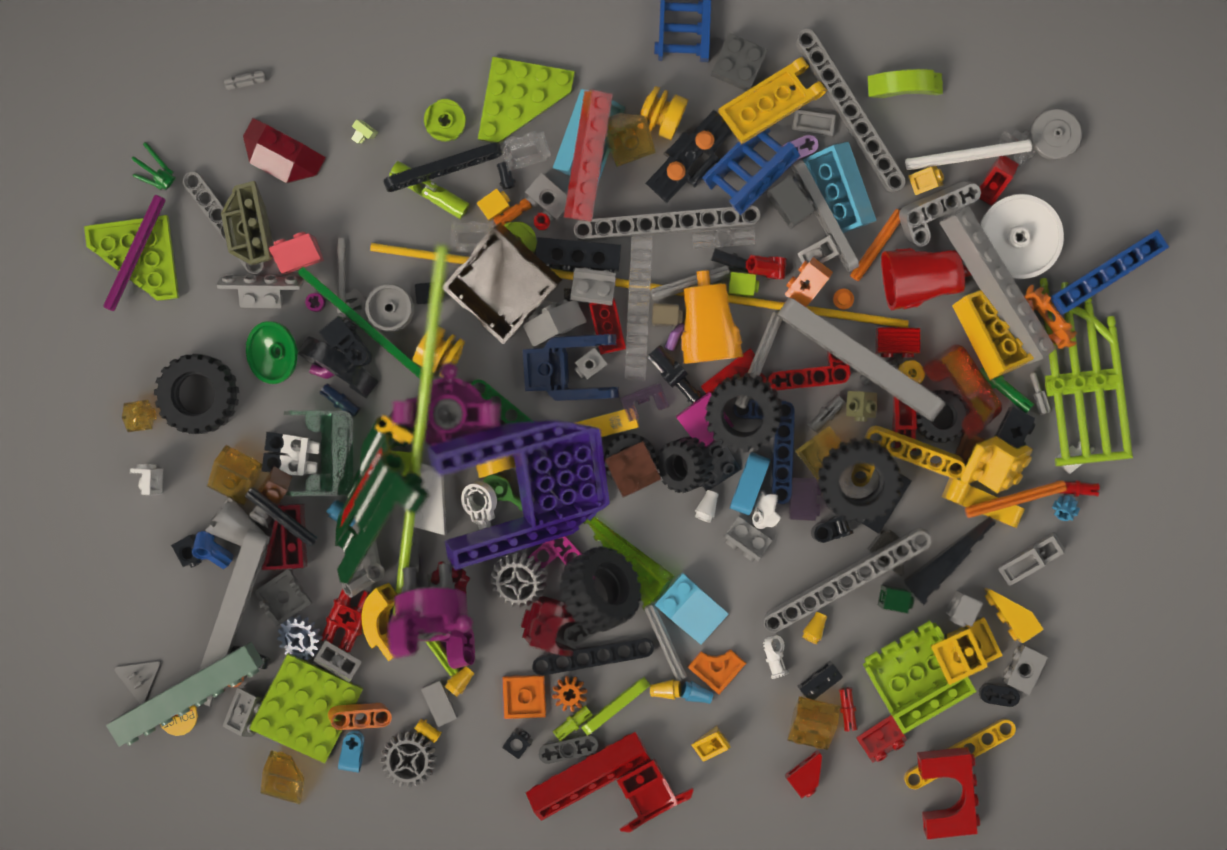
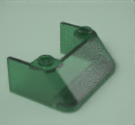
(336, 453)

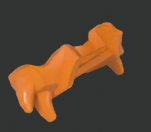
(1060, 328)

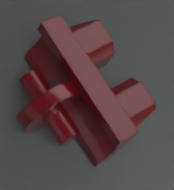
(458, 576)

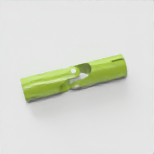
(436, 194)

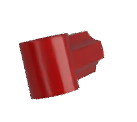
(770, 266)

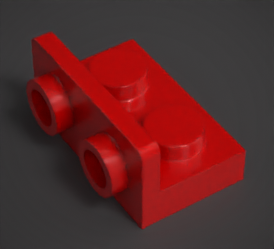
(882, 739)

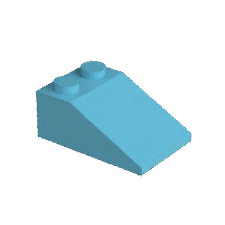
(691, 608)

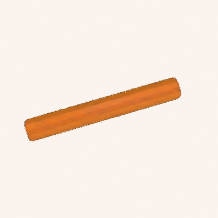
(876, 246)

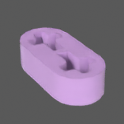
(801, 141)

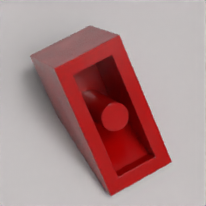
(997, 179)
(806, 775)

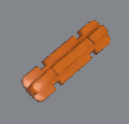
(513, 212)

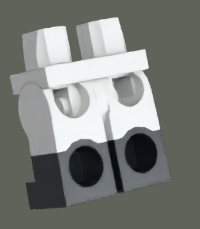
(296, 457)

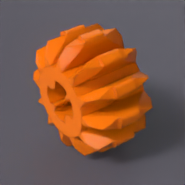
(573, 699)

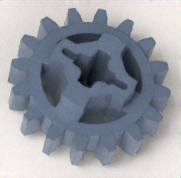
(299, 637)

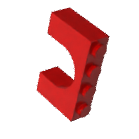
(961, 817)

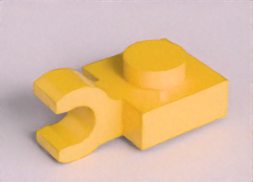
(399, 432)

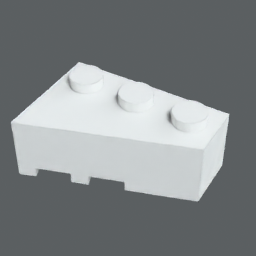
(432, 514)

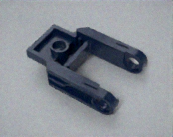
(548, 368)

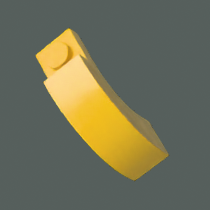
(376, 618)

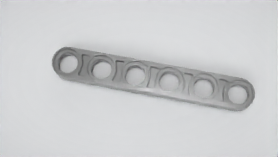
(209, 208)
(825, 215)

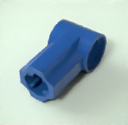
(206, 548)

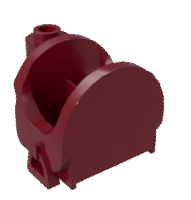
(543, 623)

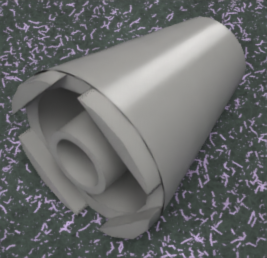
(231, 523)

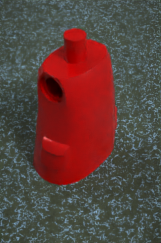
(919, 276)

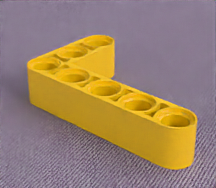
(903, 452)

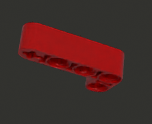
(807, 373)

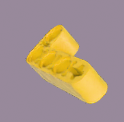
(967, 495)

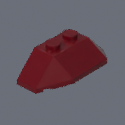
(280, 153)

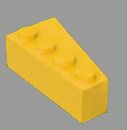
(990, 336)

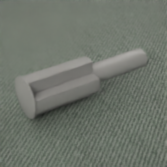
(1040, 396)

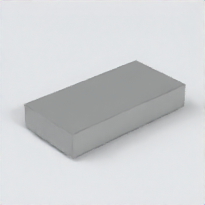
(814, 122)
(439, 703)

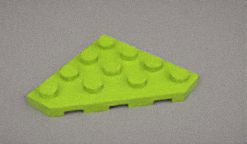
(518, 95)
(156, 266)

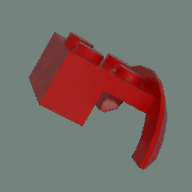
(649, 794)

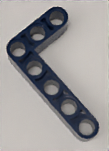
(778, 441)

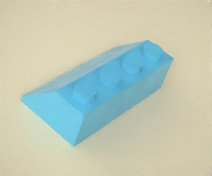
(566, 152)
(841, 186)

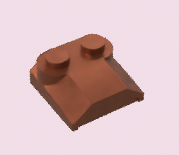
(633, 469)

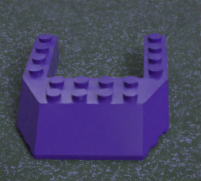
(557, 476)

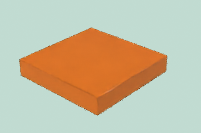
(524, 696)

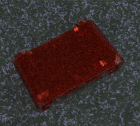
(970, 383)

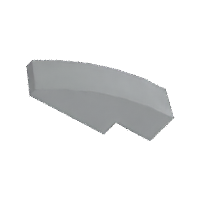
(1032, 559)

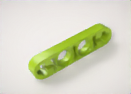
(615, 705)

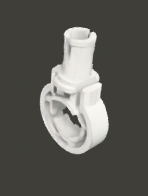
(480, 515)

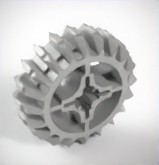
(504, 583)
(414, 767)

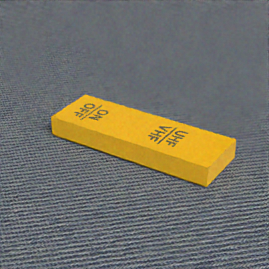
(611, 423)

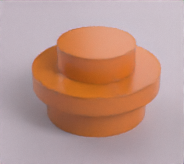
(843, 299)

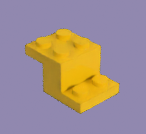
(997, 464)
(966, 651)

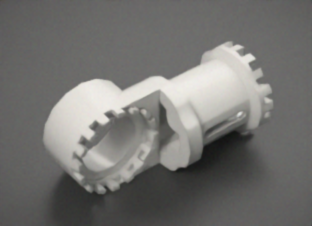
(774, 657)

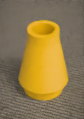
(814, 630)
(459, 681)
(668, 689)

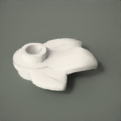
(765, 510)

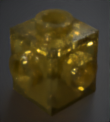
(138, 416)

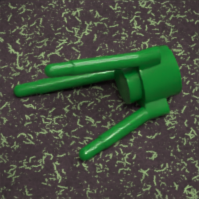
(163, 179)

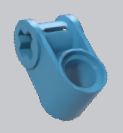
(351, 755)

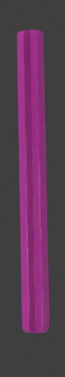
(134, 252)

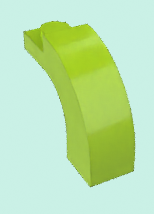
(905, 82)

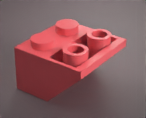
(296, 253)

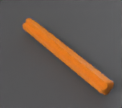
(1015, 499)

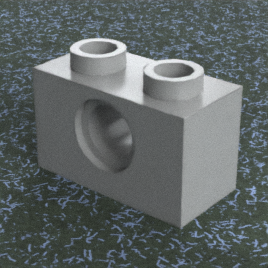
(543, 186)
(1026, 681)

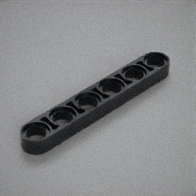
(442, 167)
(594, 661)

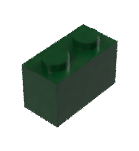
(895, 599)

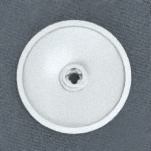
(1039, 232)

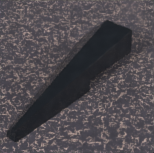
(935, 572)

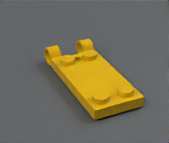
(769, 101)

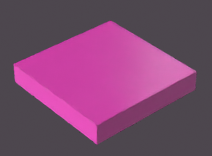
(694, 420)

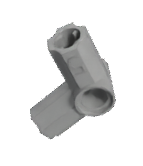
(362, 578)

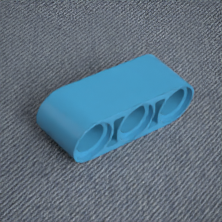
(750, 483)

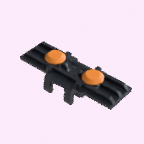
(684, 152)

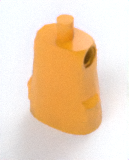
(708, 323)

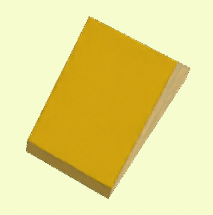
(711, 744)

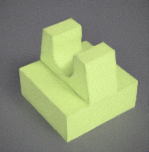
(363, 131)

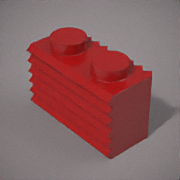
(897, 341)

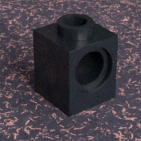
(179, 549)

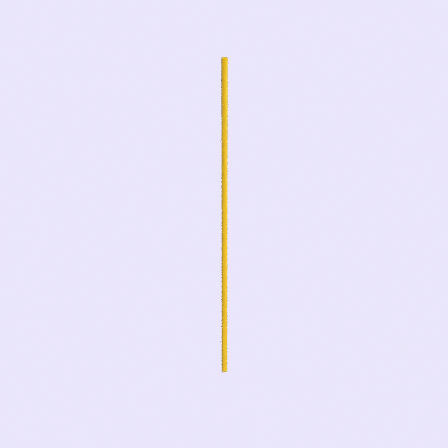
(625, 284)

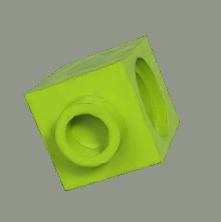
(743, 284)

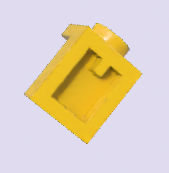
(926, 180)

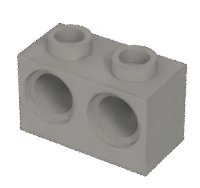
(963, 609)

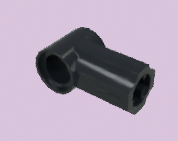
(669, 369)

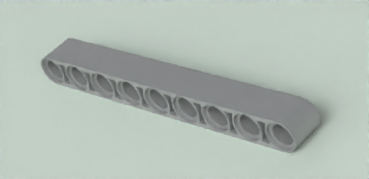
(850, 101)
(655, 219)
(861, 359)
(852, 571)
(236, 599)

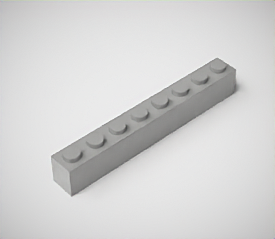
(996, 282)

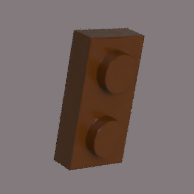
(965, 449)

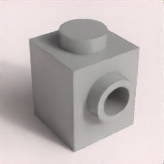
(590, 364)

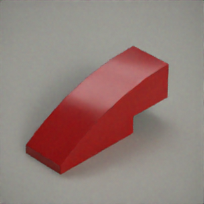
(903, 421)

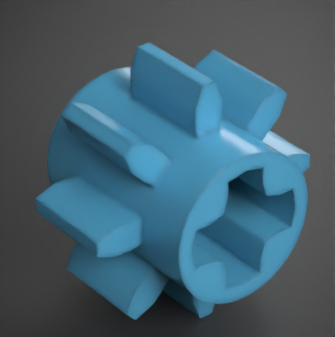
(1066, 508)

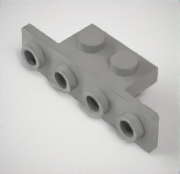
(260, 290)

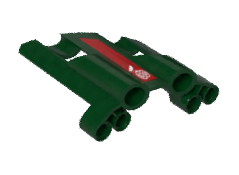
(375, 497)

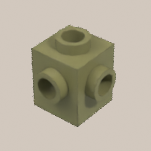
(861, 405)

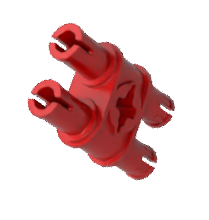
(336, 619)

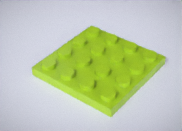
(299, 705)

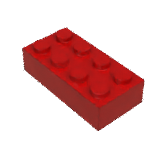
(607, 322)

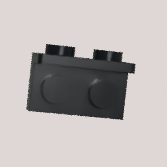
(820, 681)

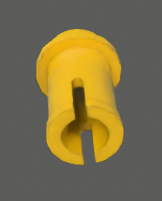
(427, 730)

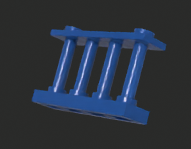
(701, 28)
(757, 184)

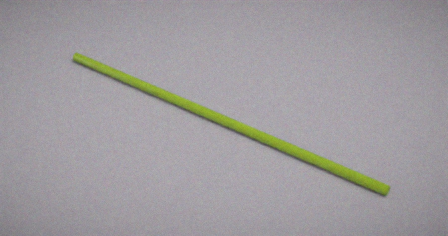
(423, 403)

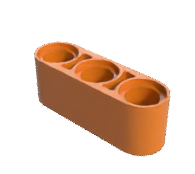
(368, 721)

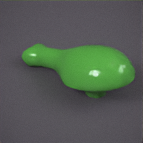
(503, 489)

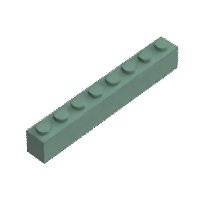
(185, 694)

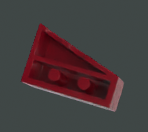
(285, 548)

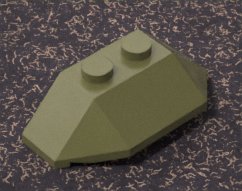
(247, 224)

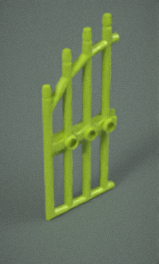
(1088, 381)

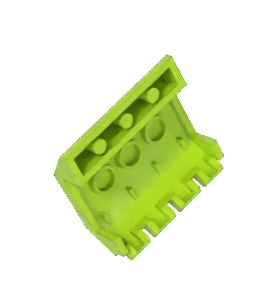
(912, 680)

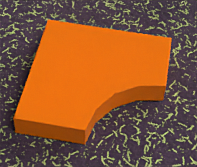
(717, 670)

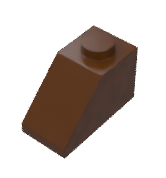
(275, 485)

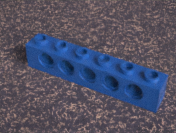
(1109, 272)

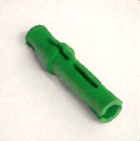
(1009, 391)

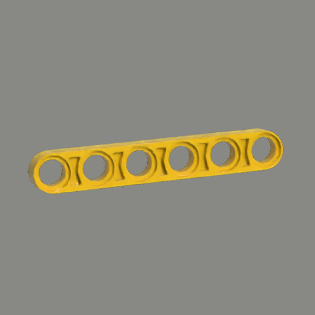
(975, 739)

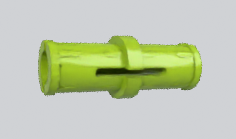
(572, 723)

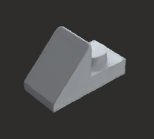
(823, 251)

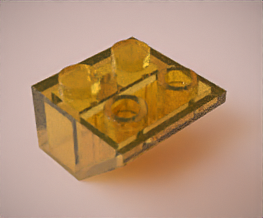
(813, 723)

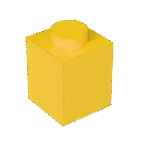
(494, 204)

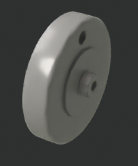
(1055, 134)

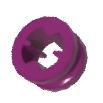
(309, 305)

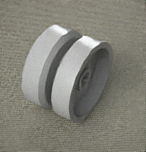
(386, 296)

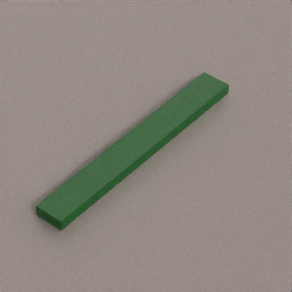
(358, 320)

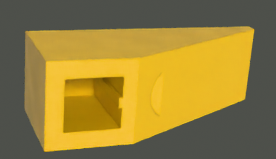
(1020, 620)

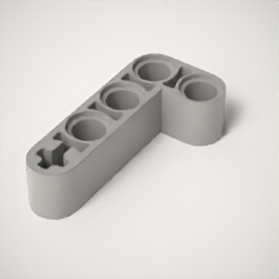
(940, 208)

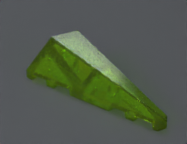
(652, 576)

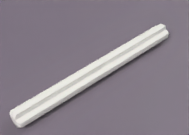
(968, 154)

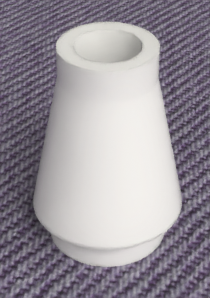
(707, 507)

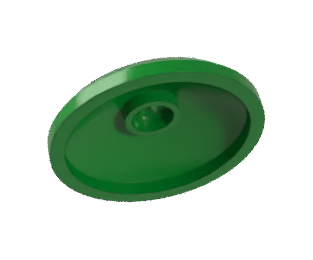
(271, 352)

